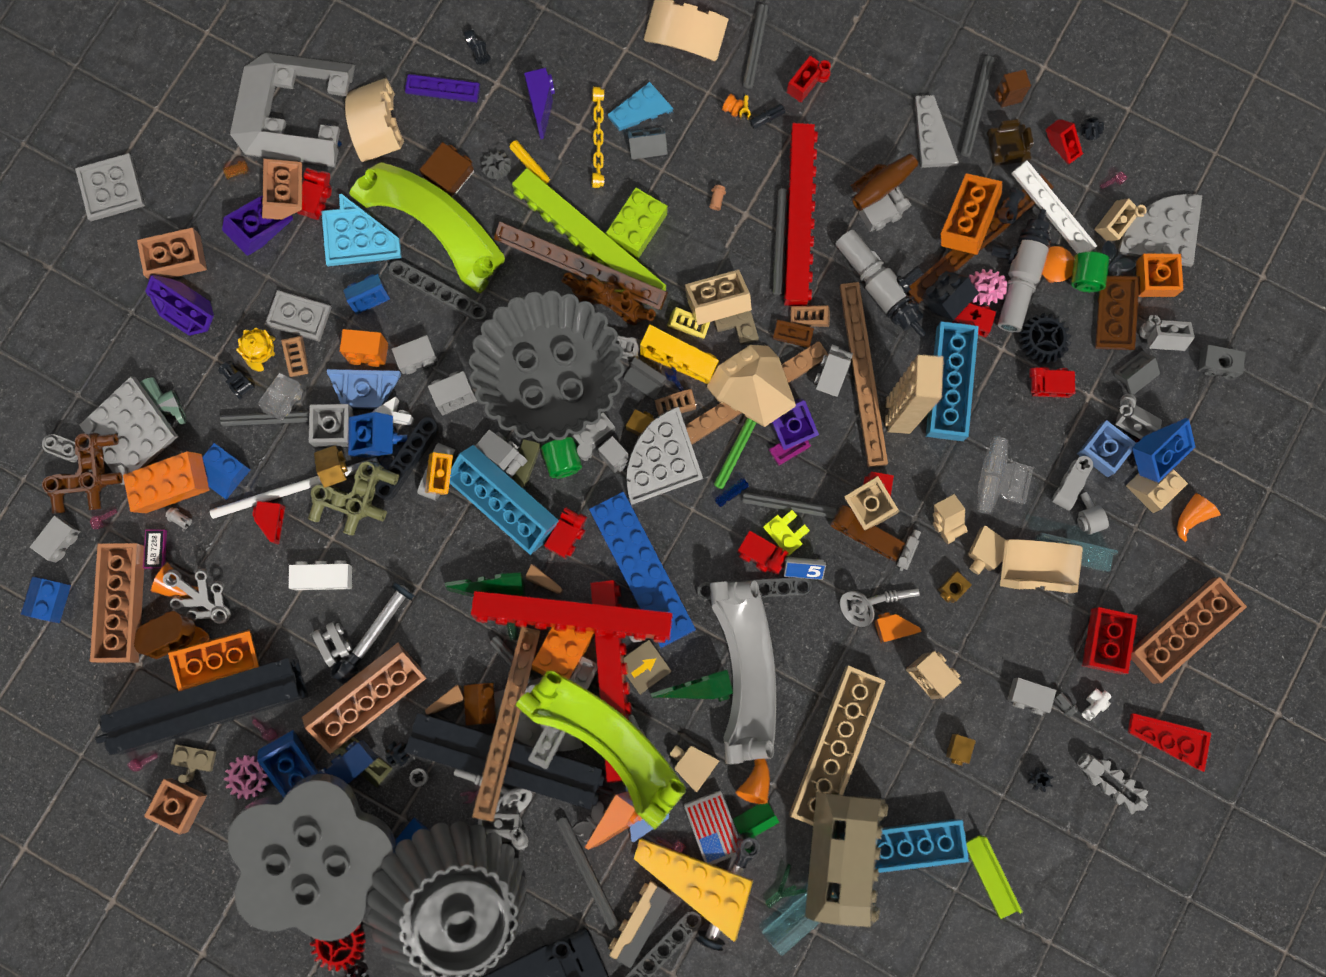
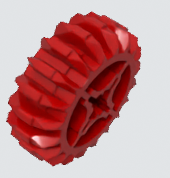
(331, 959)

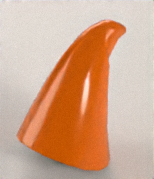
(1196, 511)
(160, 588)
(756, 786)

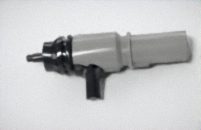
(1025, 270)
(883, 283)

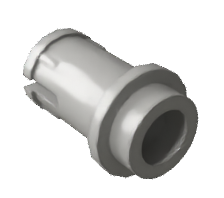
(175, 516)

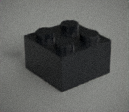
(949, 295)

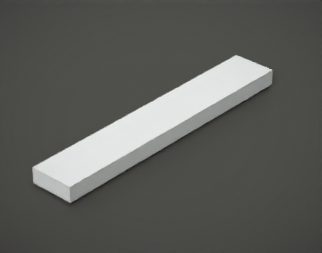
(1055, 210)

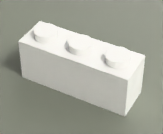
(320, 576)

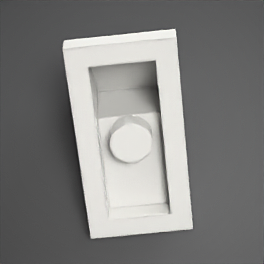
(400, 417)

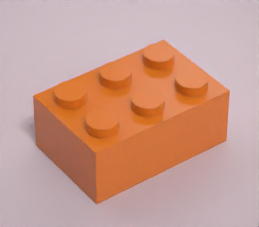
(562, 652)

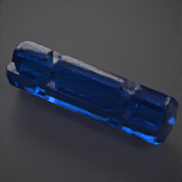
(731, 492)

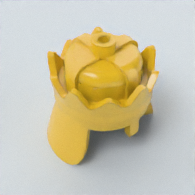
(256, 347)

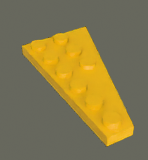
(705, 887)

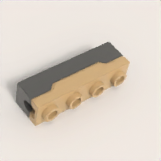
(640, 924)

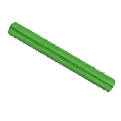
(735, 453)

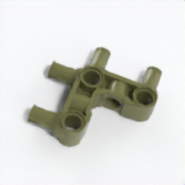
(362, 492)

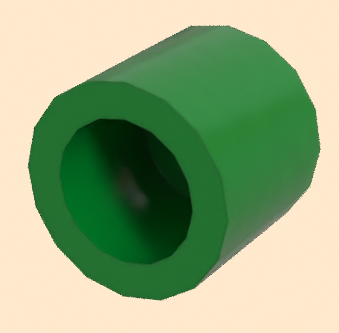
(1090, 271)
(561, 458)

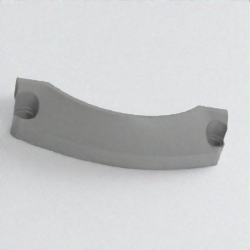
(753, 710)

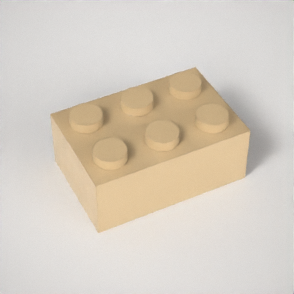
(718, 297)
(934, 675)

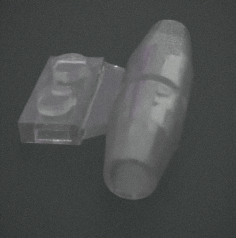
(1001, 479)

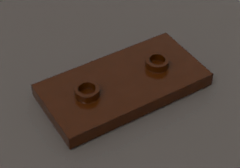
(1118, 313)

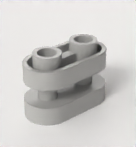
(60, 447)
(334, 632)

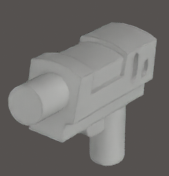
(909, 550)

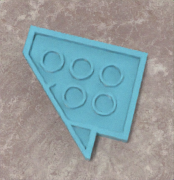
(356, 237)

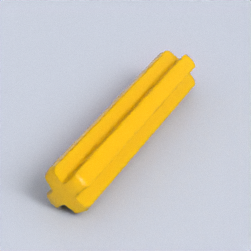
(528, 161)

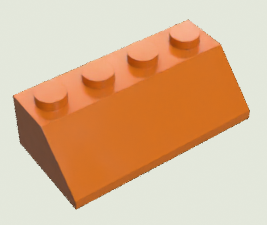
(213, 659)

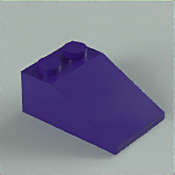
(540, 92)
(248, 227)

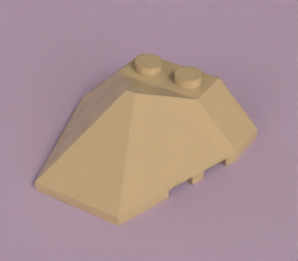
(753, 384)

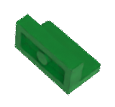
(756, 819)

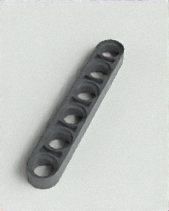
(436, 294)
(773, 587)
(670, 942)

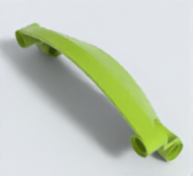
(460, 234)
(584, 715)

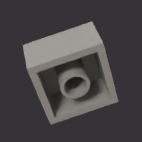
(452, 392)
(329, 425)

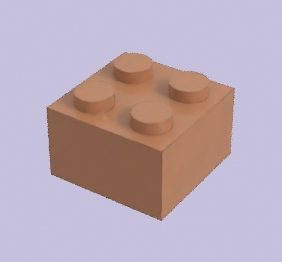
(175, 806)

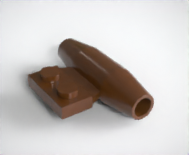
(881, 181)

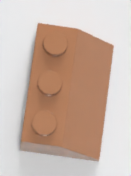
(281, 188)

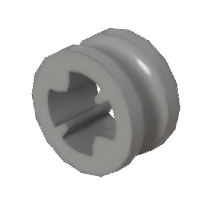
(420, 783)

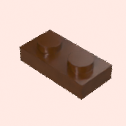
(793, 333)

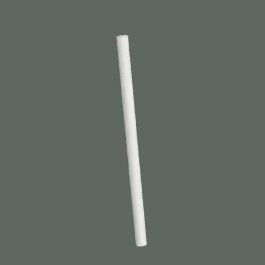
(277, 493)

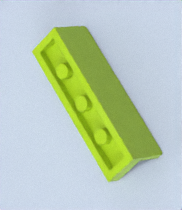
(992, 876)

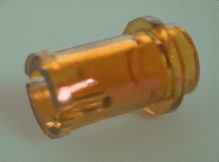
(236, 169)

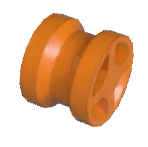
(733, 105)

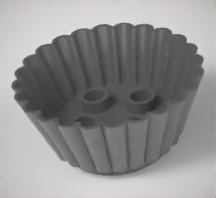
(546, 366)
(448, 901)

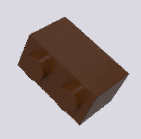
(1012, 88)
(479, 704)

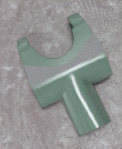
(167, 403)

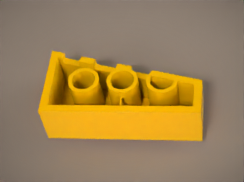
(678, 354)

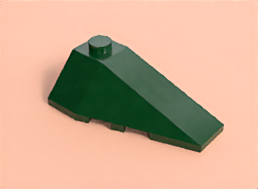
(502, 584)
(707, 687)

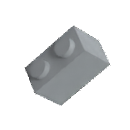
(414, 355)
(614, 455)
(55, 539)
(1031, 695)

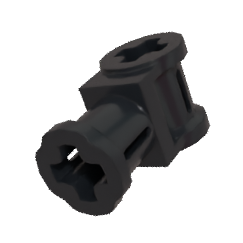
(237, 381)

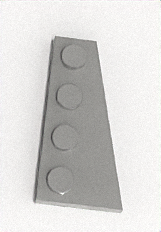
(933, 138)

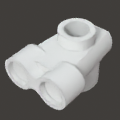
(1098, 702)

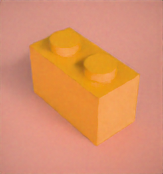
(438, 473)

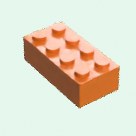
(971, 214)
(166, 482)

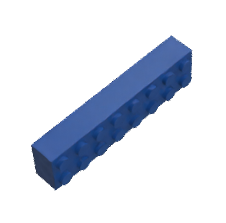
(640, 563)

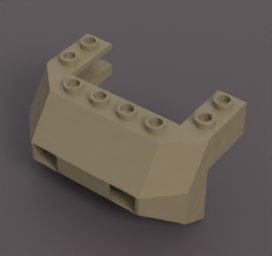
(845, 861)

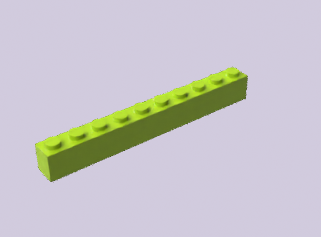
(579, 228)

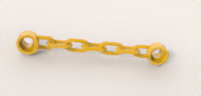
(597, 179)

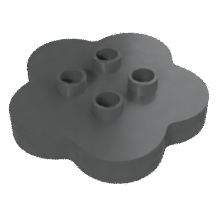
(308, 859)

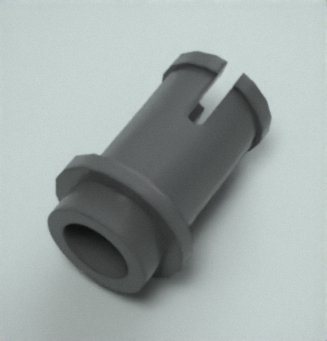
(1065, 704)

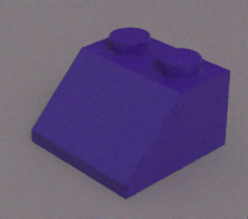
(795, 425)

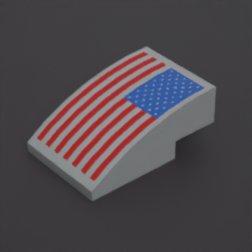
(712, 827)

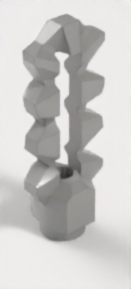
(1096, 768)

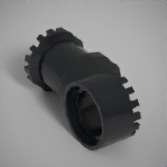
(477, 47)
(1010, 205)

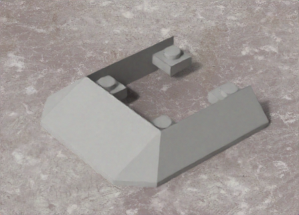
(265, 136)

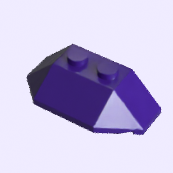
(180, 305)

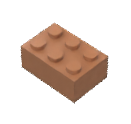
(172, 254)

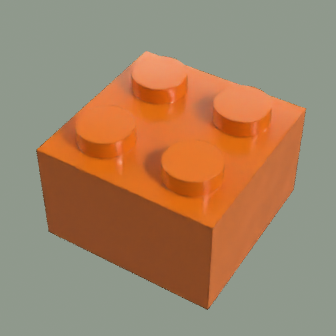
(1159, 275)
(364, 347)

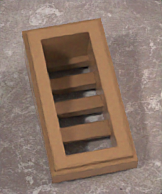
(810, 309)
(302, 354)
(680, 395)
(539, 578)
(449, 699)

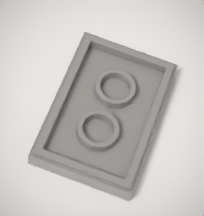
(298, 315)

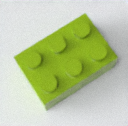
(637, 222)

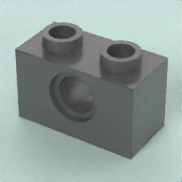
(1232, 360)

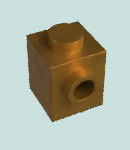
(639, 422)
(960, 749)

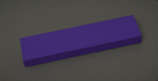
(442, 88)

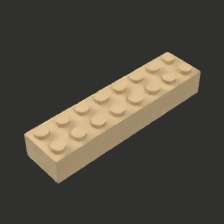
(914, 394)
(838, 740)

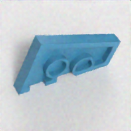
(639, 107)

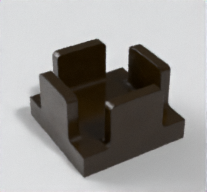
(1010, 143)

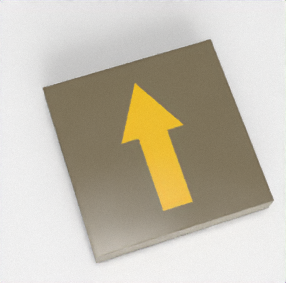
(645, 667)

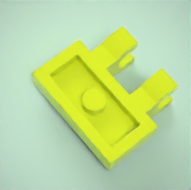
(782, 535)

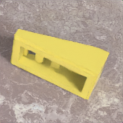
(686, 329)

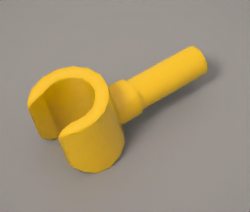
(745, 108)

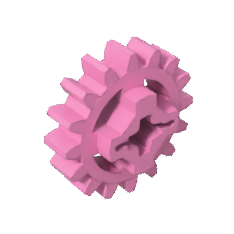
(987, 286)
(247, 785)

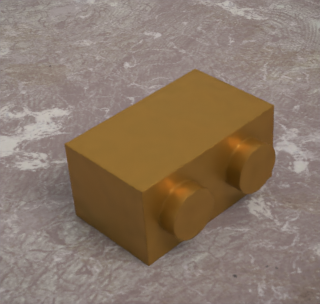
(330, 466)

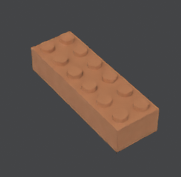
(117, 602)
(1186, 630)
(363, 698)

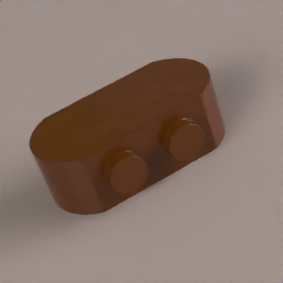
(164, 634)

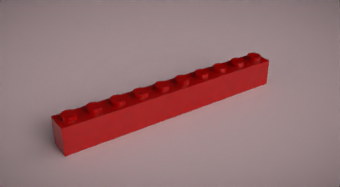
(799, 215)
(572, 615)
(610, 662)

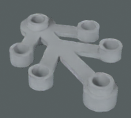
(199, 598)

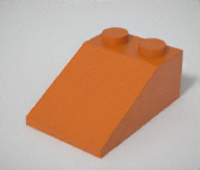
(615, 820)

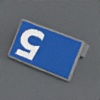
(804, 568)

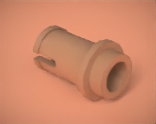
(717, 197)

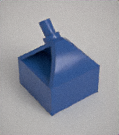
(372, 435)

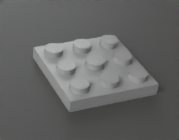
(109, 187)

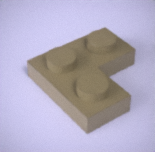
(744, 326)

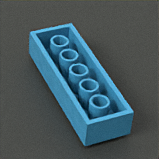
(952, 413)
(502, 499)
(921, 845)

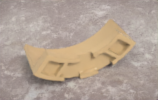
(686, 28)
(371, 121)
(1041, 563)

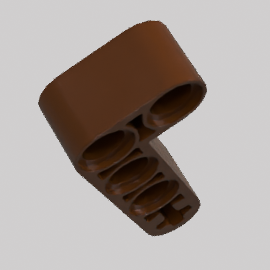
(873, 538)

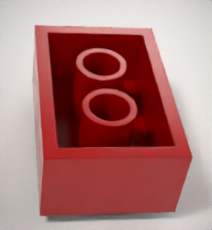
(1109, 640)

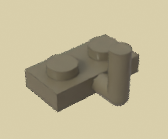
(193, 759)

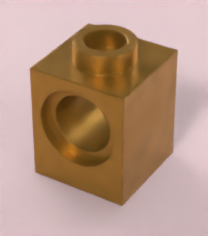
(961, 583)

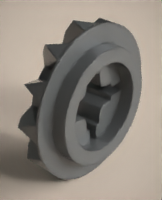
(491, 171)

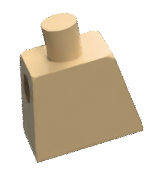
(986, 550)
(693, 765)

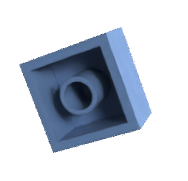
(1107, 448)

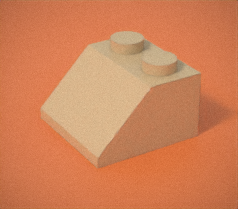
(1155, 494)
(871, 503)

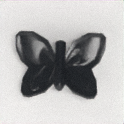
(1116, 265)

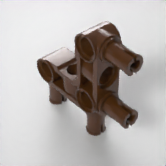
(609, 295)
(90, 465)

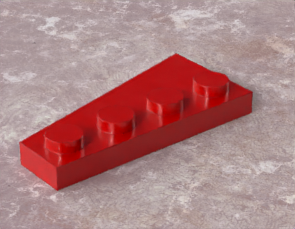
(1176, 740)

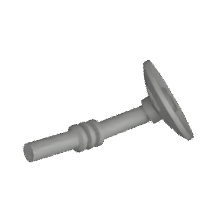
(860, 604)
(509, 800)

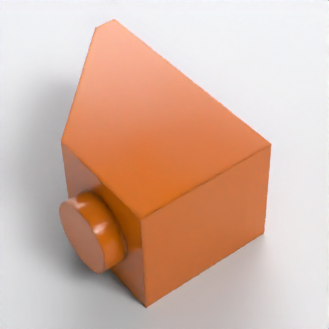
(894, 627)

